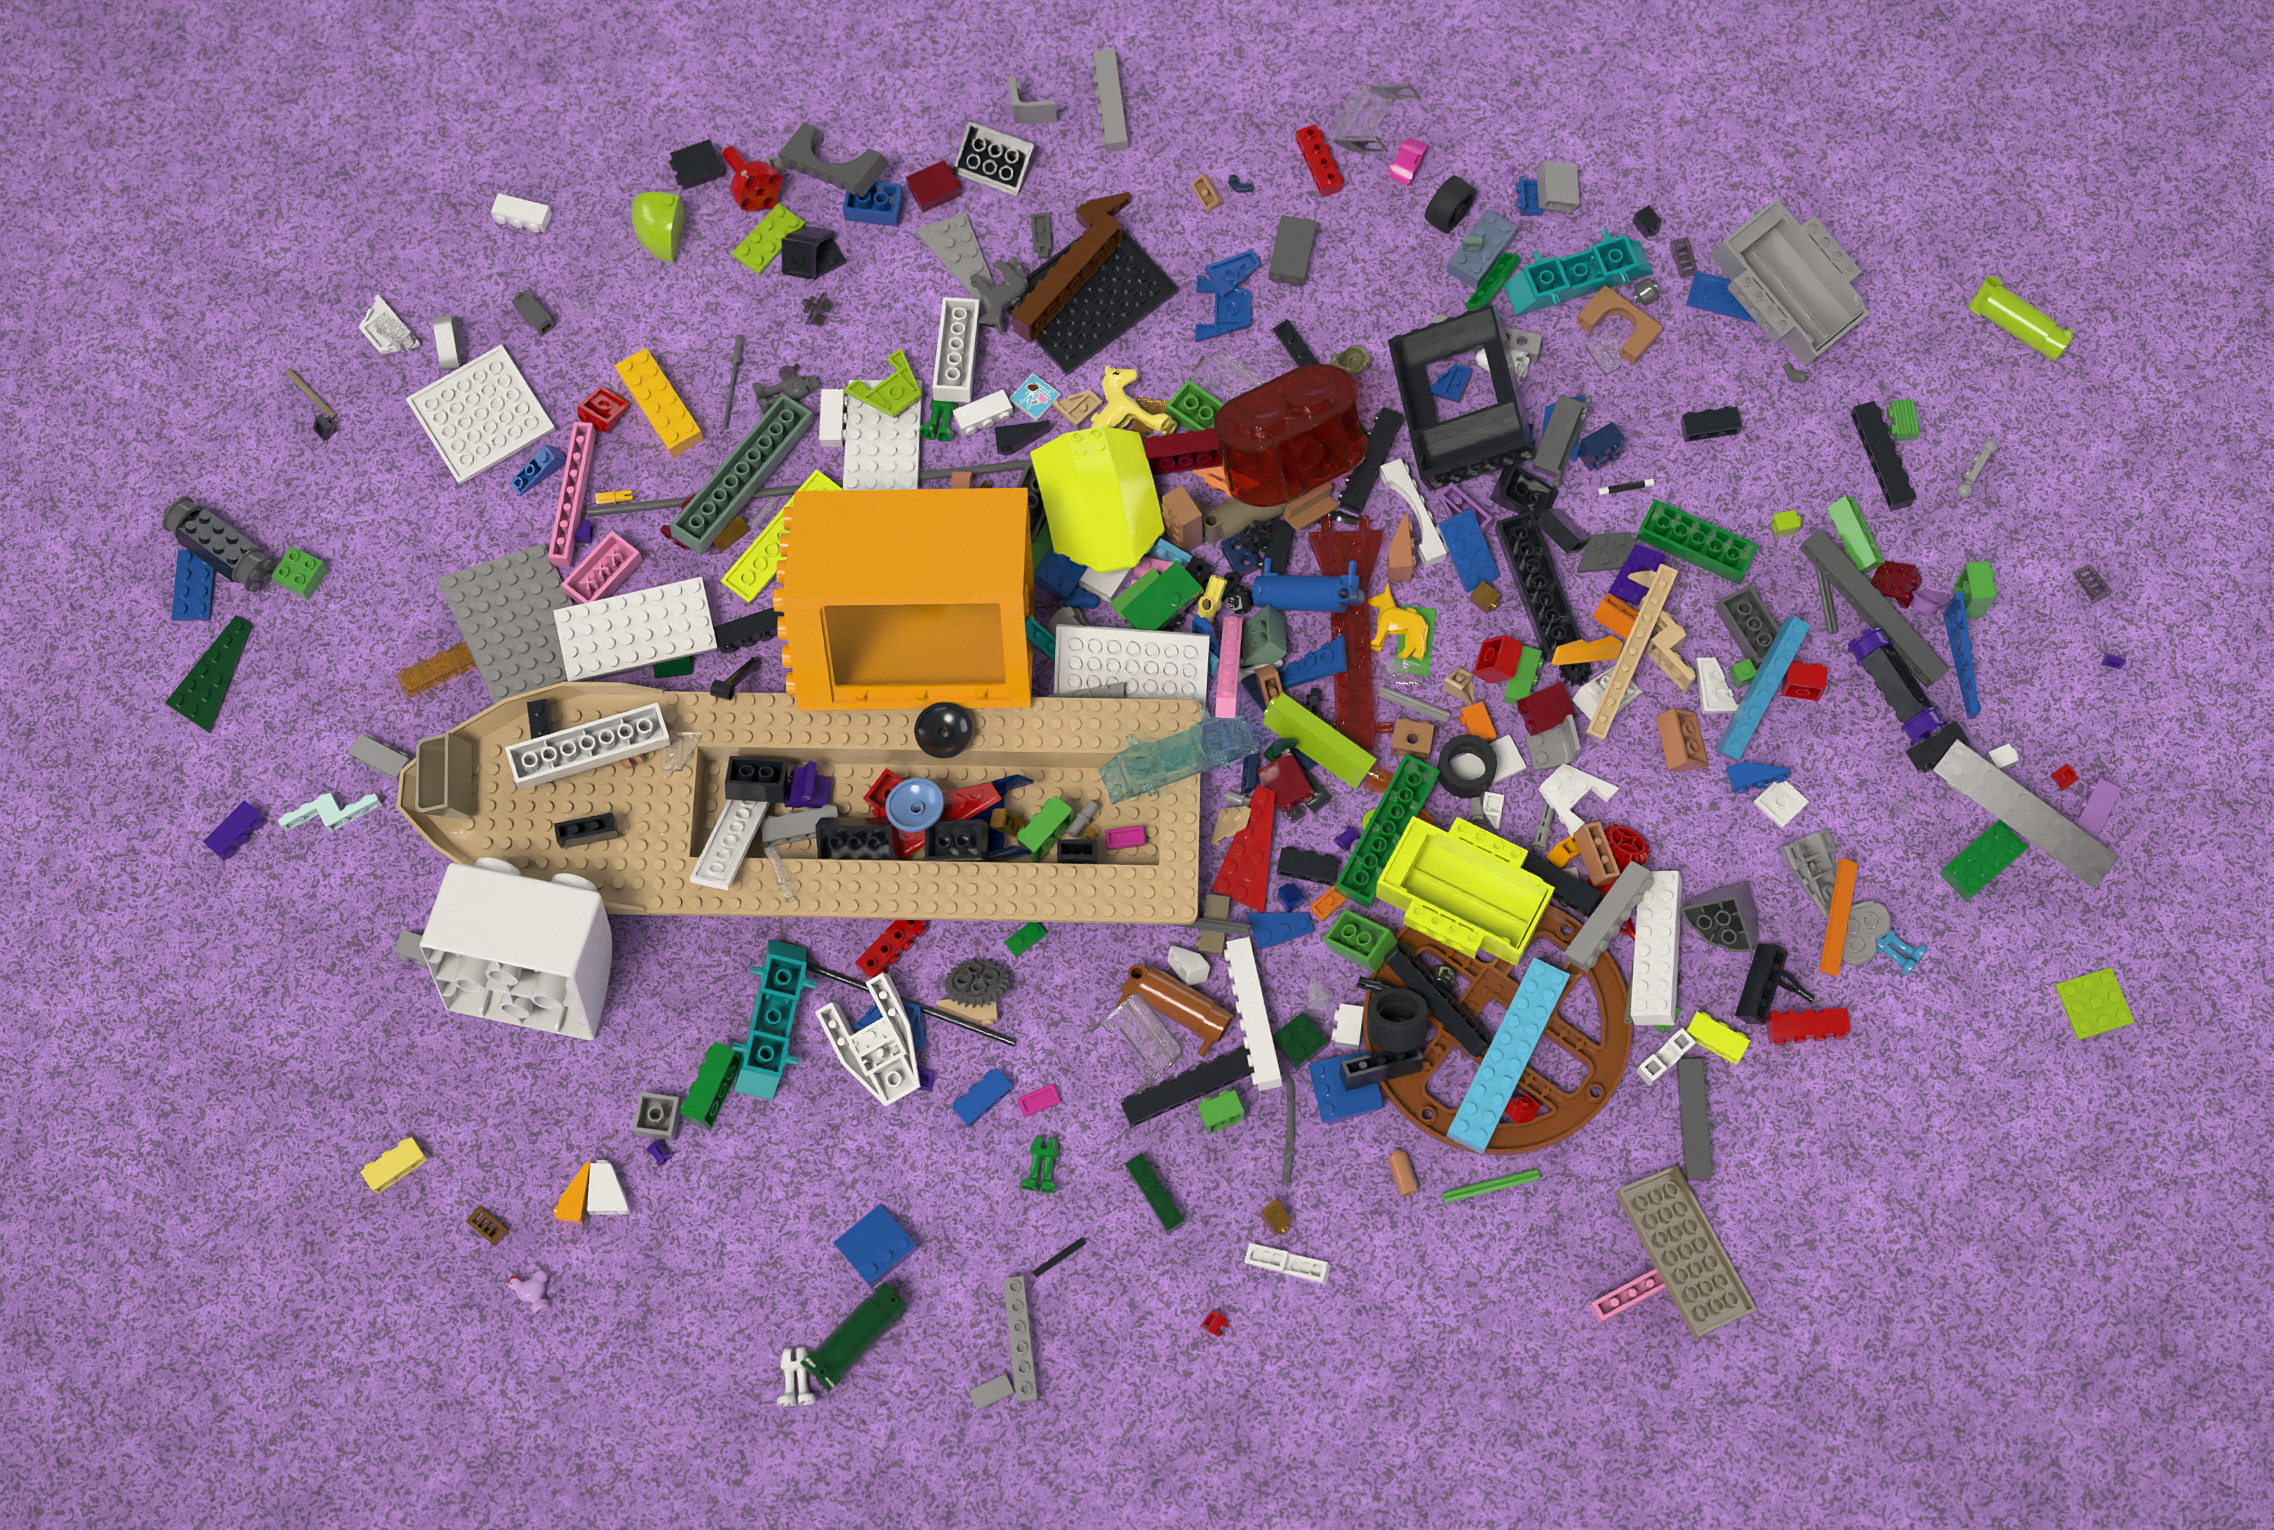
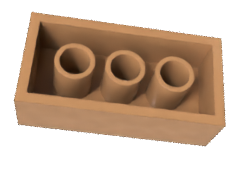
(1182, 520)

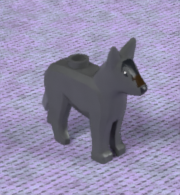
(1003, 295)

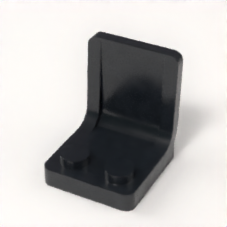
(800, 251)

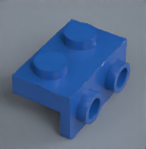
(1528, 197)

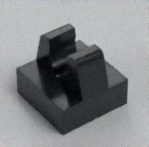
(323, 427)

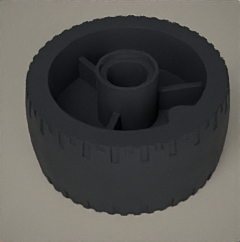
(1450, 204)

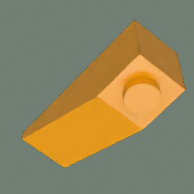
(1564, 853)
(574, 1199)

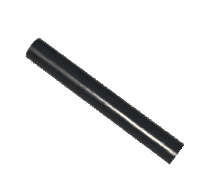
(1058, 1257)

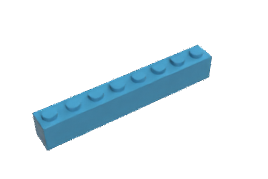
(1762, 688)

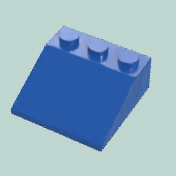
(1333, 1100)
(875, 1246)

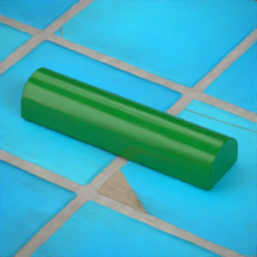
(1493, 281)

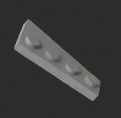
(1113, 691)

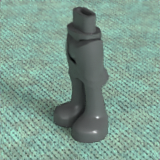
(794, 388)

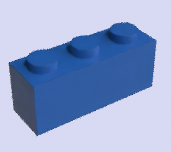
(982, 1097)

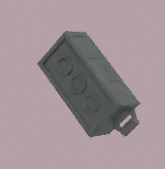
(1560, 437)

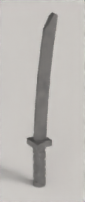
(735, 361)
(1288, 1152)

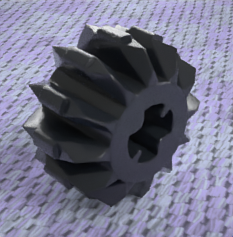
(1577, 676)

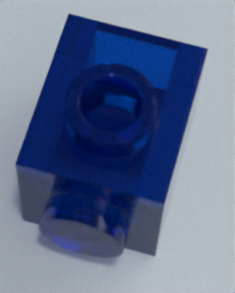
(1290, 897)

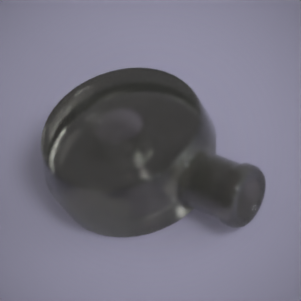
(788, 369)

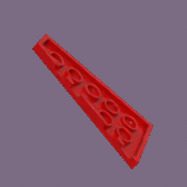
(958, 805)
(1246, 864)

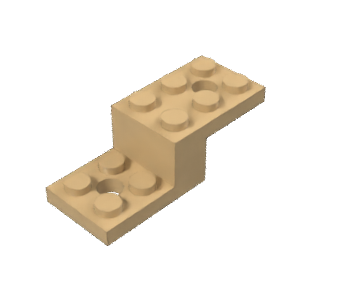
(1663, 650)

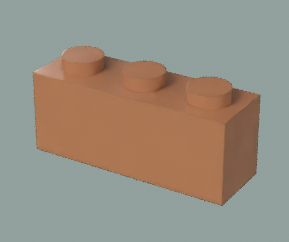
(1596, 854)

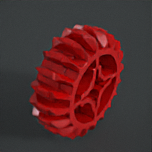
(1626, 845)

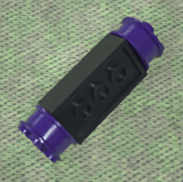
(1897, 684)

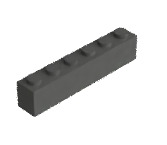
(1693, 1120)

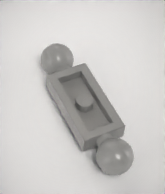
(1989, 447)

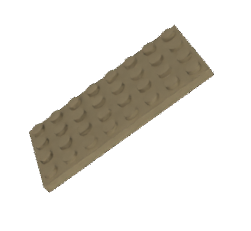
(1685, 1251)

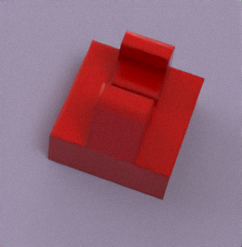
(2064, 777)
(1213, 1322)

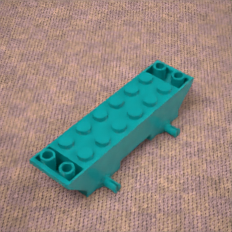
(1559, 280)
(771, 1020)

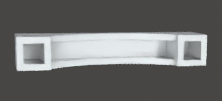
(1396, 476)

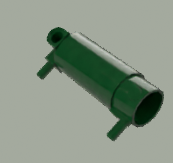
(854, 1336)

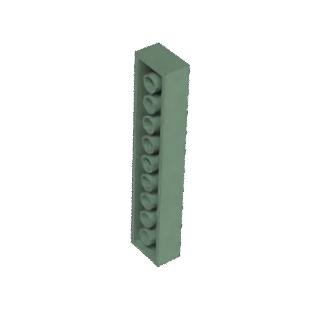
(741, 474)

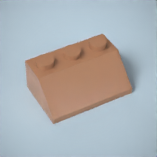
(1682, 740)

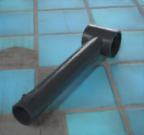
(726, 688)

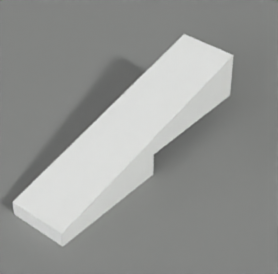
(1287, 1263)

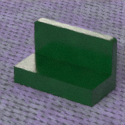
(673, 668)

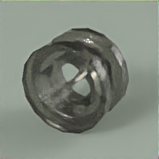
(1296, 814)

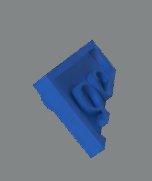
(1232, 271)
(1203, 626)
(1277, 928)

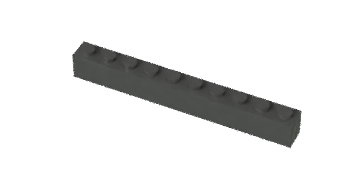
(1873, 607)

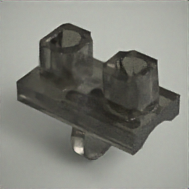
(815, 317)

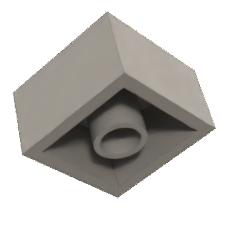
(657, 1116)

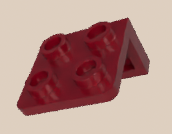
(1897, 581)

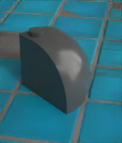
(1724, 917)

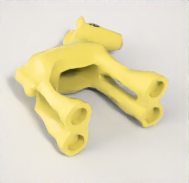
(1123, 408)

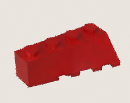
(1807, 1025)

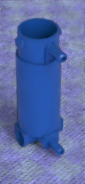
(1306, 591)

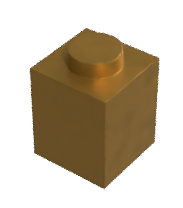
(1485, 598)

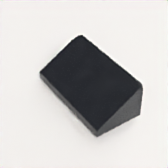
(1319, 799)

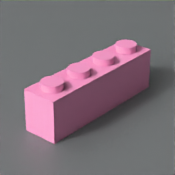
(1627, 1296)

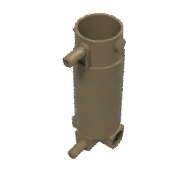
(1232, 517)

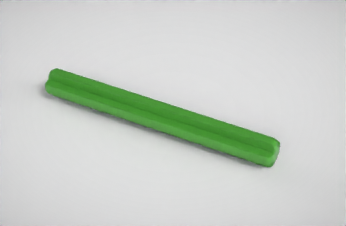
(1491, 1185)

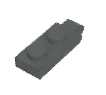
(1041, 234)

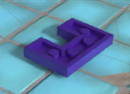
(1637, 560)

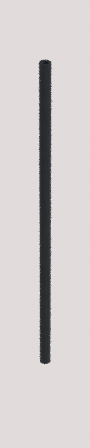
(924, 1009)

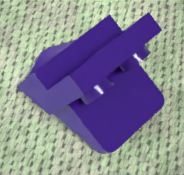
(807, 787)

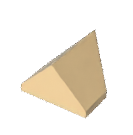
(1460, 685)

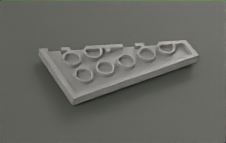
(957, 250)

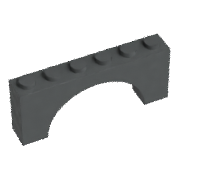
(853, 176)

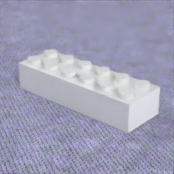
(956, 350)

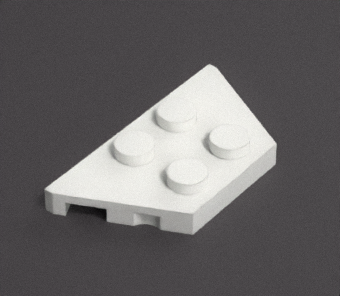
(369, 331)

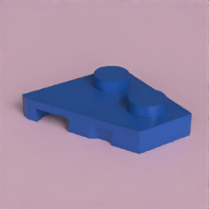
(1452, 383)

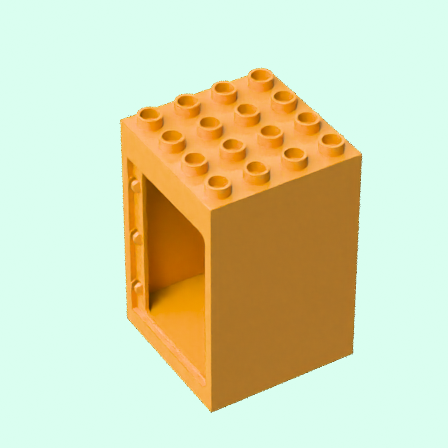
(906, 598)

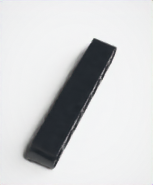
(1438, 1000)

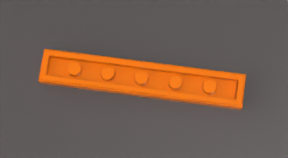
(1838, 917)

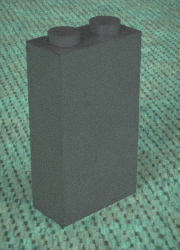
(1292, 251)

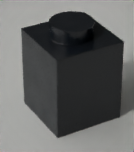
(1647, 222)

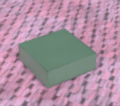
(1472, 243)

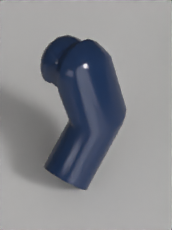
(1237, 186)

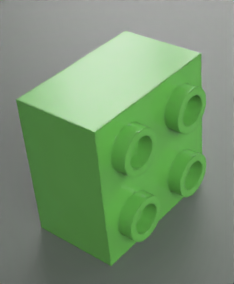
(299, 573)
(1220, 1111)

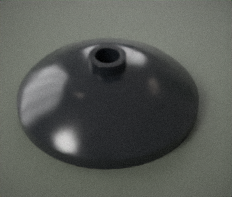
(940, 719)

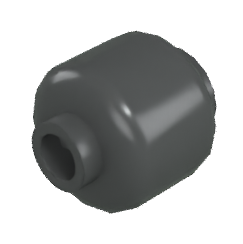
(1646, 291)

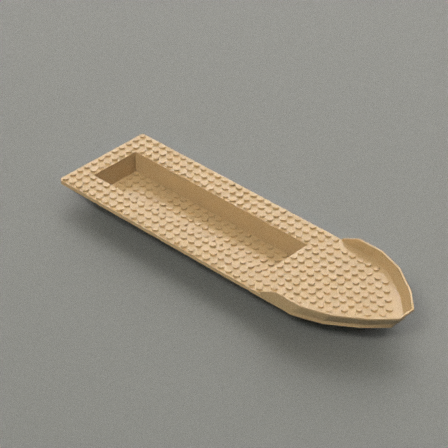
(671, 814)

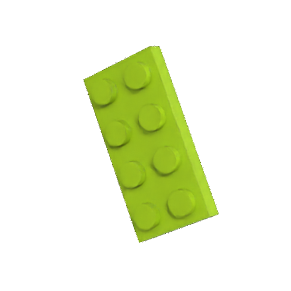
(764, 241)

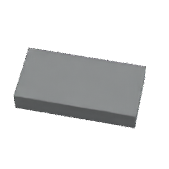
(991, 1392)

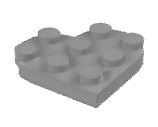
(1865, 926)

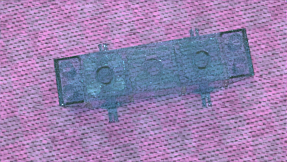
(1174, 758)

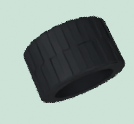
(1477, 747)
(1397, 1035)

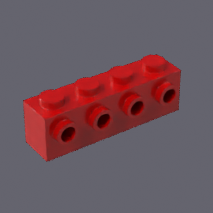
(1318, 160)
(889, 946)

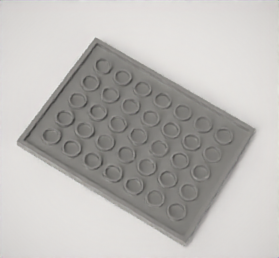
(510, 620)

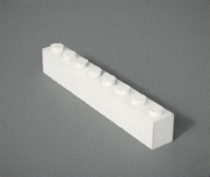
(1254, 1014)

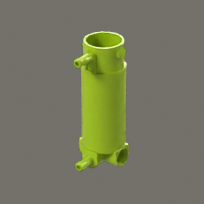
(2020, 318)

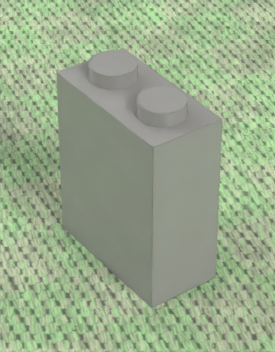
(1557, 186)

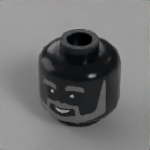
(1240, 599)
(1444, 976)

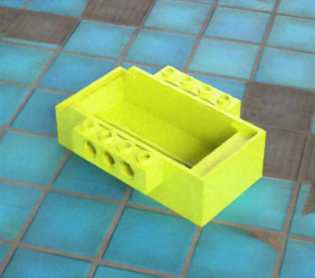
(1465, 889)

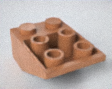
(1400, 553)

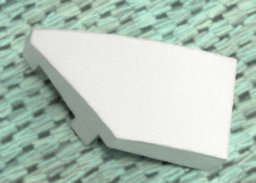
(1493, 807)

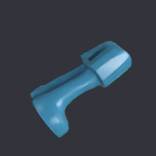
(1913, 953)

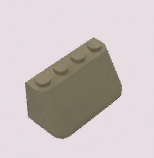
(444, 776)

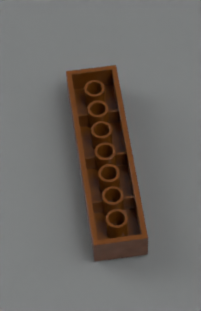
(1067, 277)

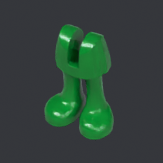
(929, 430)
(1038, 1154)

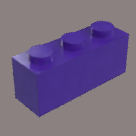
(234, 831)

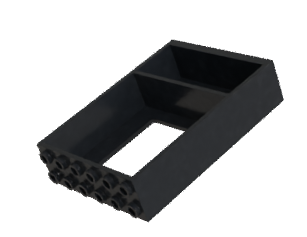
(1474, 441)

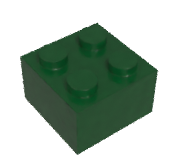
(1299, 1041)

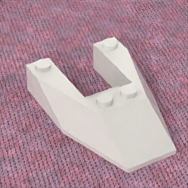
(880, 1053)

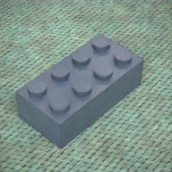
(1473, 266)

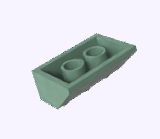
(1264, 637)

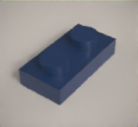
(1249, 779)

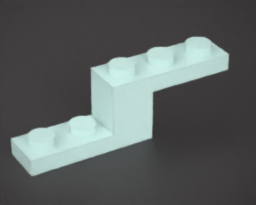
(329, 811)

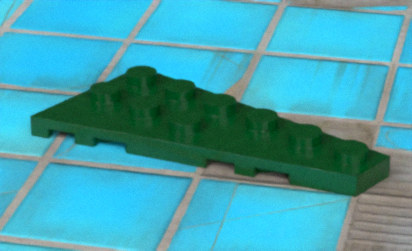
(208, 681)

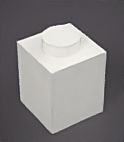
(2003, 757)

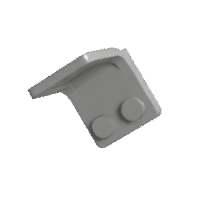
(1030, 112)
(1550, 747)

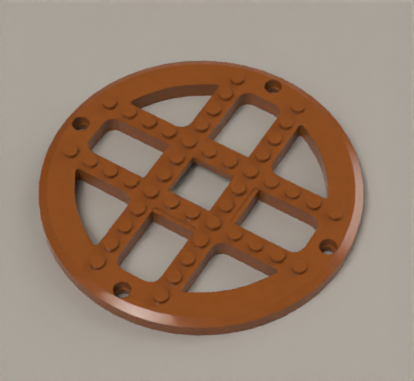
(1491, 980)

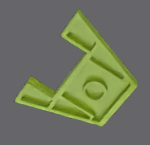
(891, 394)

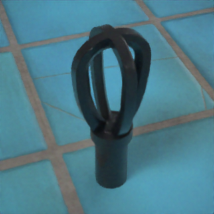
(1800, 989)

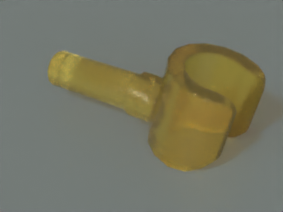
(1090, 833)

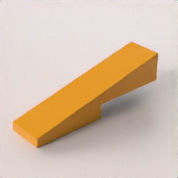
(1581, 651)

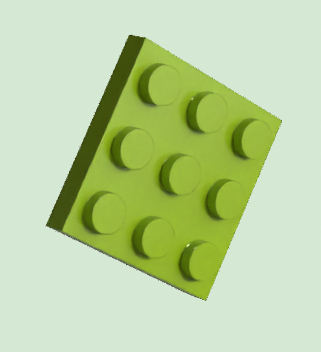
(2094, 1004)

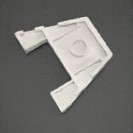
(1570, 786)

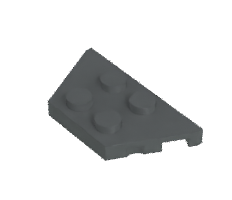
(1606, 552)

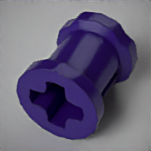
(1346, 838)
(659, 1152)

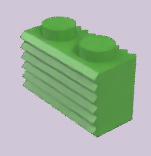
(1903, 420)

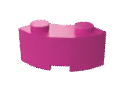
(1408, 161)

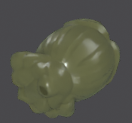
(1352, 359)

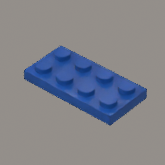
(1712, 295)
(1468, 550)
(192, 588)

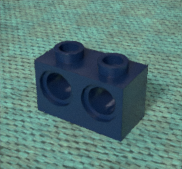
(1235, 557)

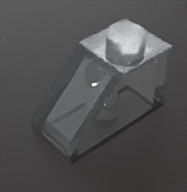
(1402, 671)
(1319, 1000)

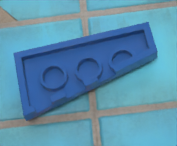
(1322, 663)

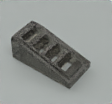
(1683, 246)
(2091, 592)

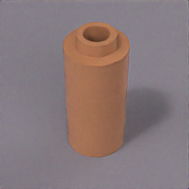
(1403, 1173)

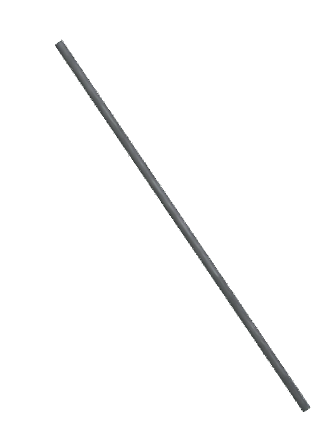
(790, 490)

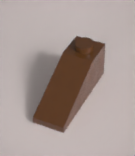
(1112, 204)

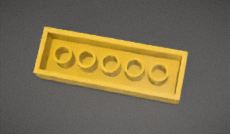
(659, 402)

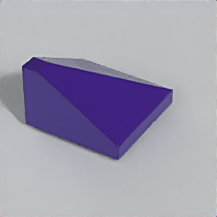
(2113, 661)
(926, 1078)

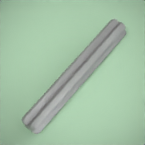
(1414, 704)

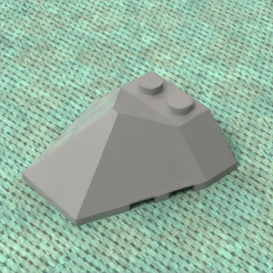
(1813, 866)

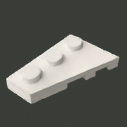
(1713, 690)

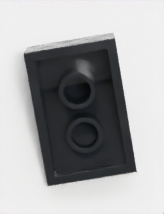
(1522, 492)

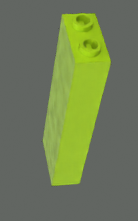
(1318, 740)

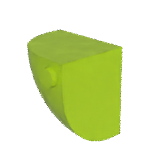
(658, 223)

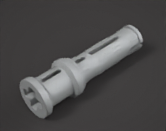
(1543, 831)

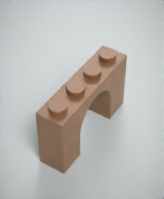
(1609, 303)

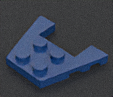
(1231, 312)

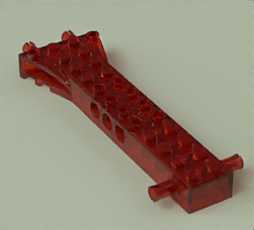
(1352, 687)

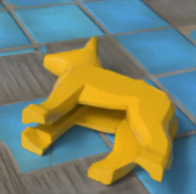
(1399, 622)

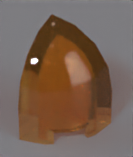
(1378, 780)

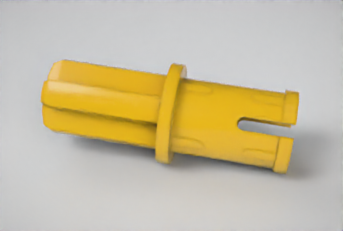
(613, 497)

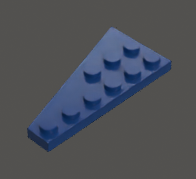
(1961, 650)

